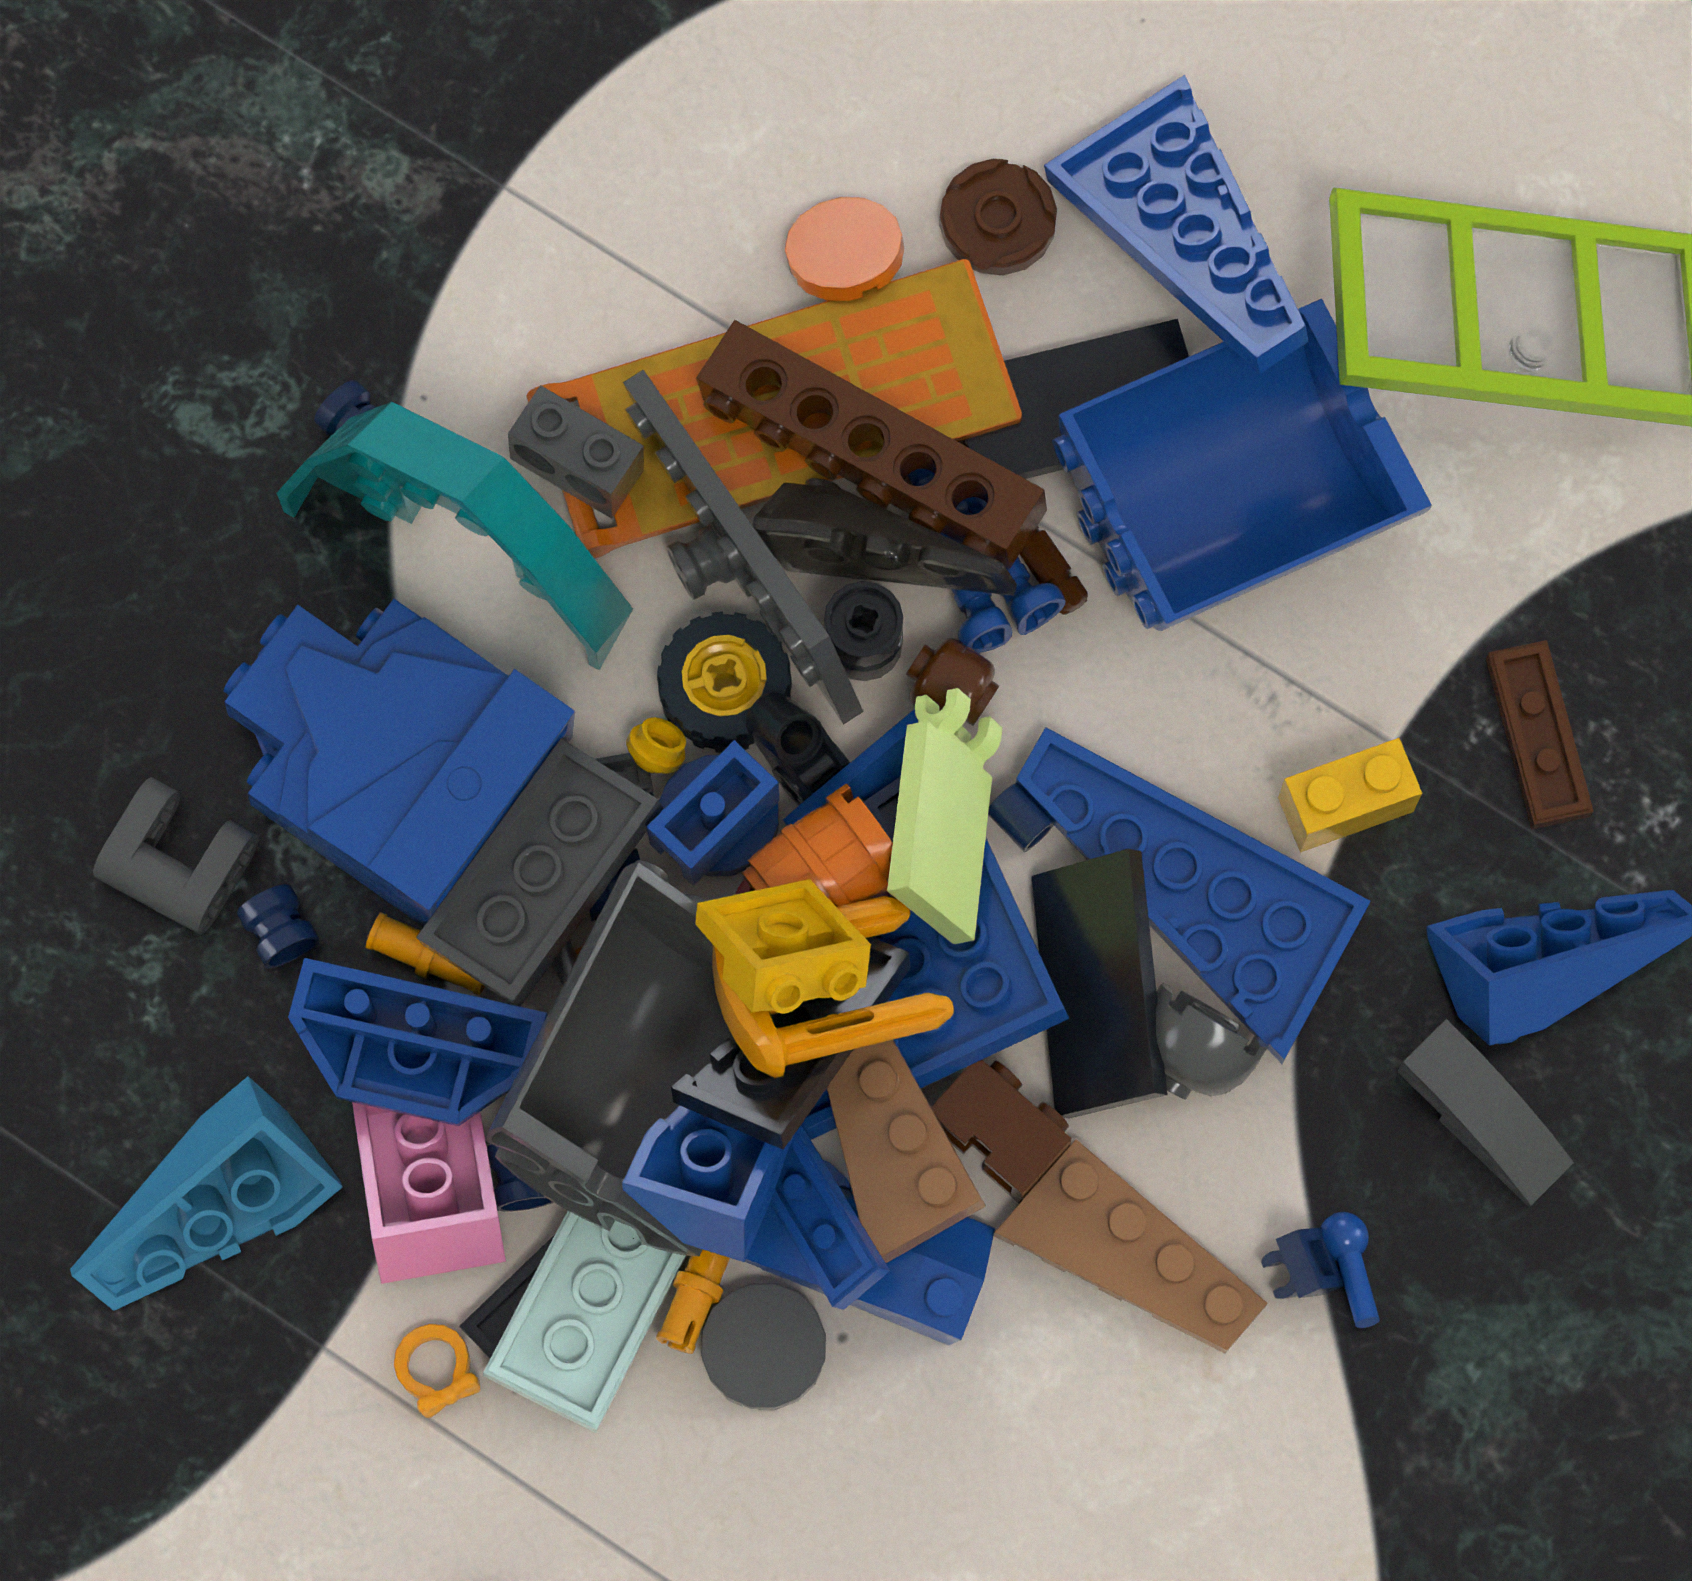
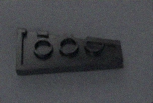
(772, 1107)

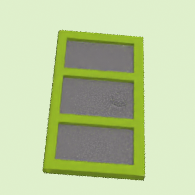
(1512, 307)

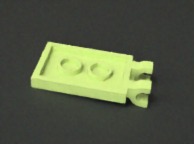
(943, 816)

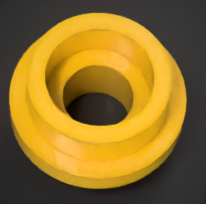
(657, 746)

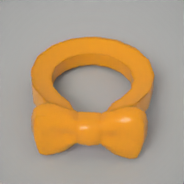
(463, 1384)

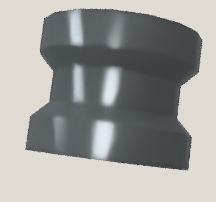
(699, 562)

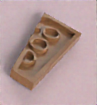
(897, 1153)

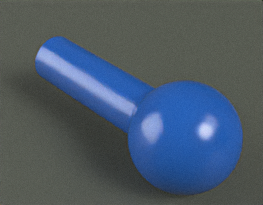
(1346, 1241)

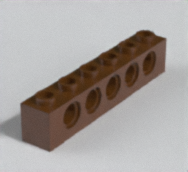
(751, 360)

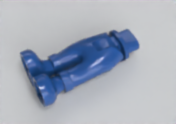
(985, 623)

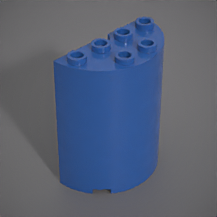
(1232, 474)

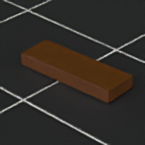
(1539, 734)

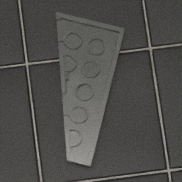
(749, 557)

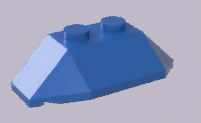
(410, 1042)

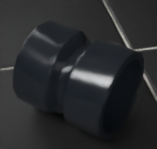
(865, 629)

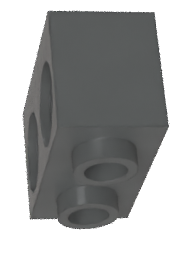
(576, 451)

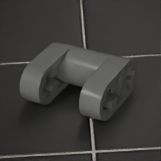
(162, 882)

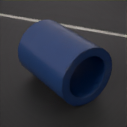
(1020, 817)

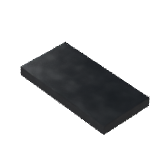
(1066, 378)
(1102, 965)

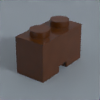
(1003, 1126)

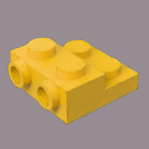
(785, 946)

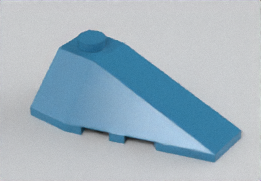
(221, 1185)

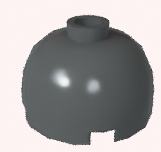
(1201, 1046)

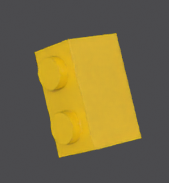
(1349, 795)

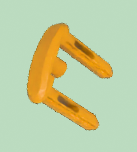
(774, 1048)

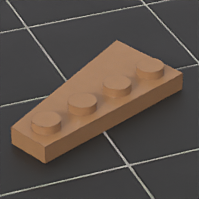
(1114, 1238)

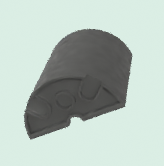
(609, 1052)

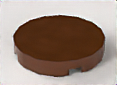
(998, 217)

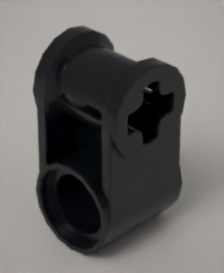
(801, 754)

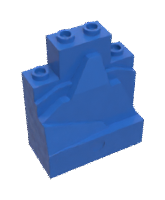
(390, 747)

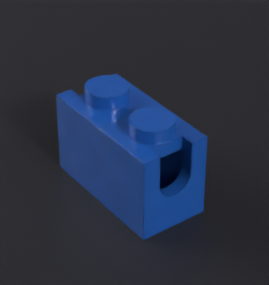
(714, 812)

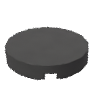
(763, 1346)

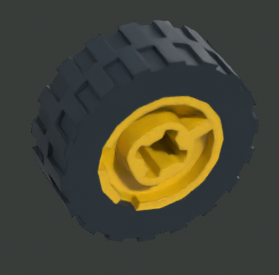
(717, 674)

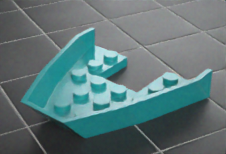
(410, 463)

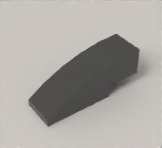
(1485, 1113)

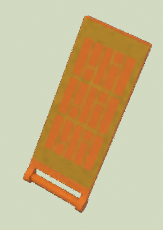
(911, 344)

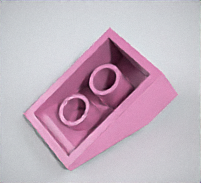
(427, 1194)

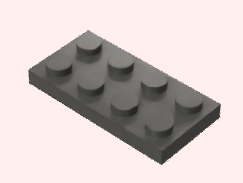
(540, 872)

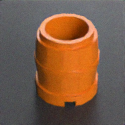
(834, 847)

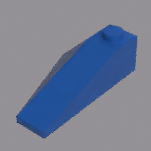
(1538, 968)
(705, 1181)
(926, 1289)

